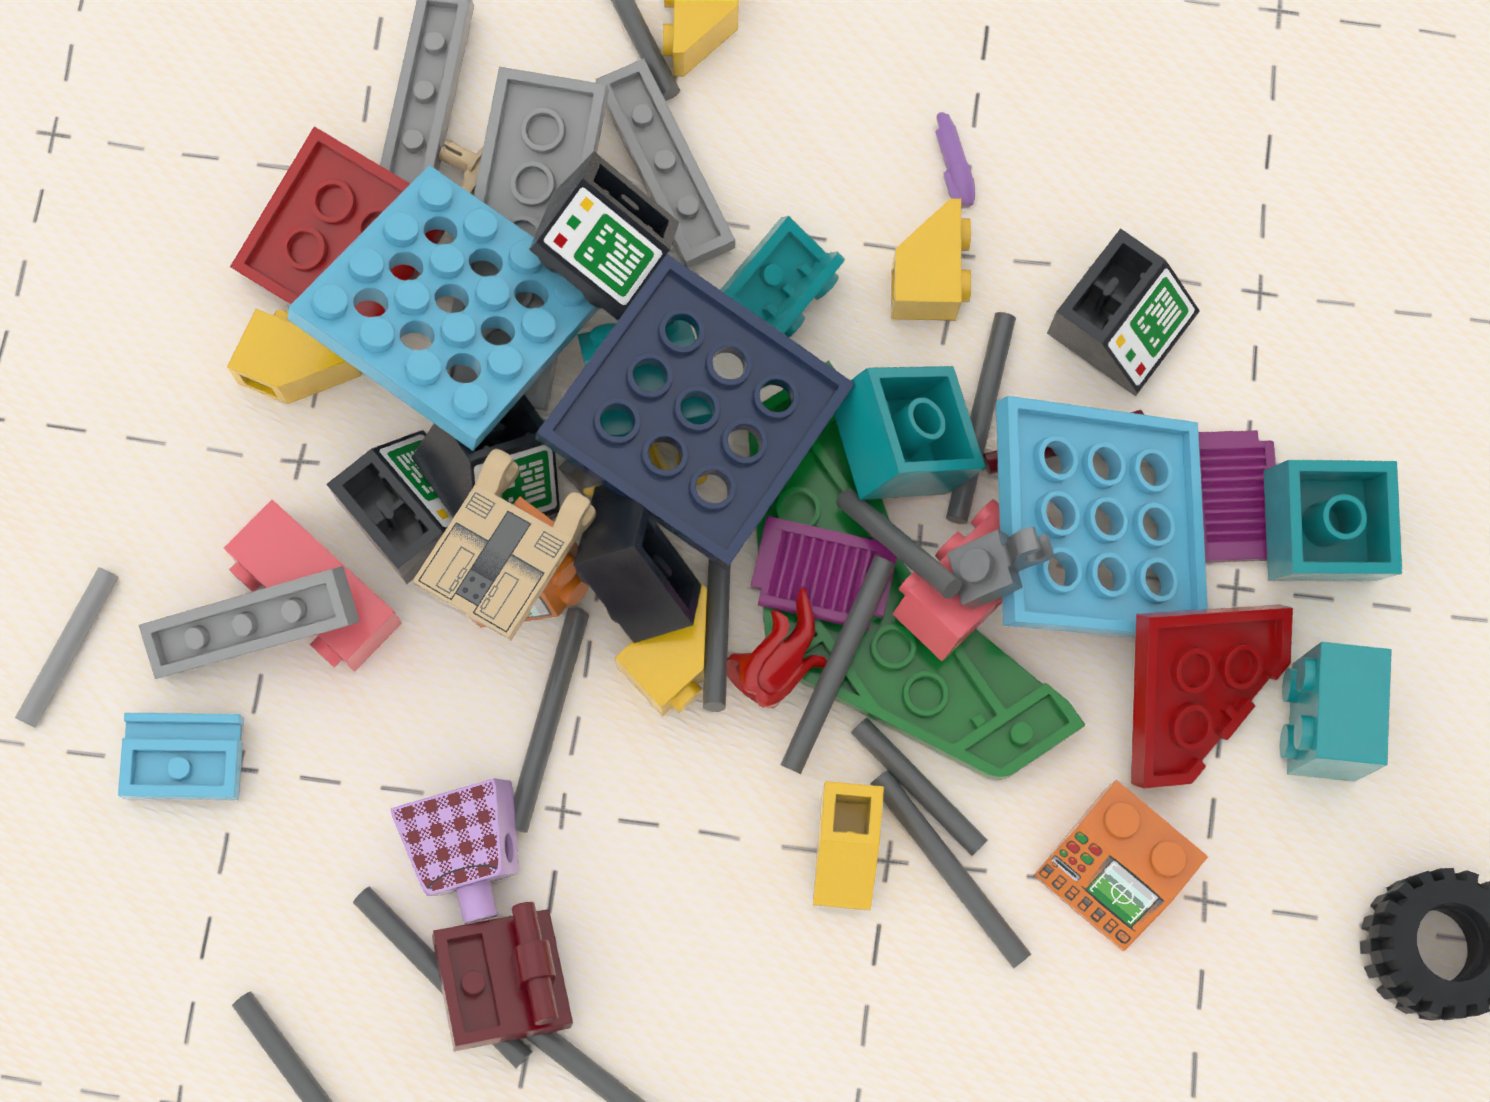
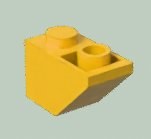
(697, 30)
(928, 270)
(285, 360)
(847, 845)

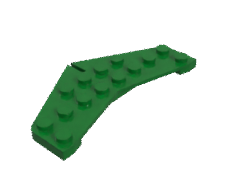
(967, 707)

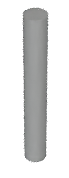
(66, 647)

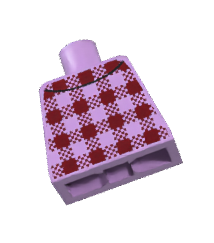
(462, 843)

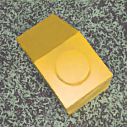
(669, 665)

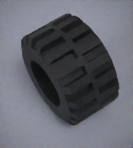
(1396, 953)

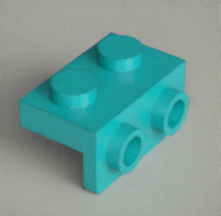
(784, 276)

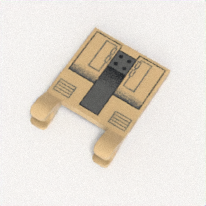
(498, 556)

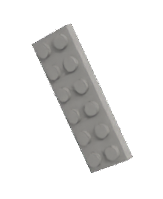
(533, 142)

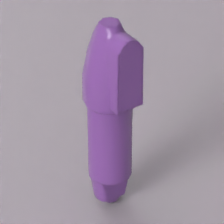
(958, 174)

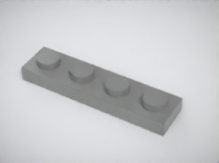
(426, 86)
(666, 163)
(249, 622)

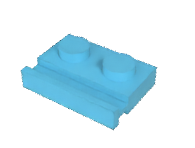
(181, 756)

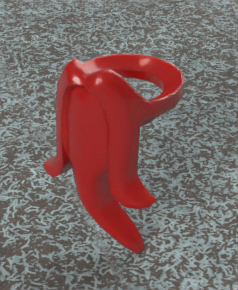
(777, 664)

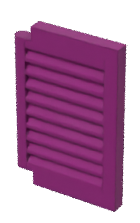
(1234, 494)
(821, 561)

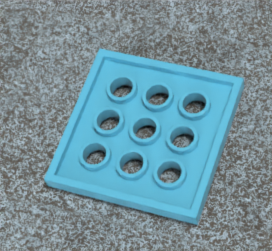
(421, 376)
(1077, 491)

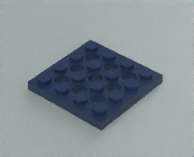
(656, 416)

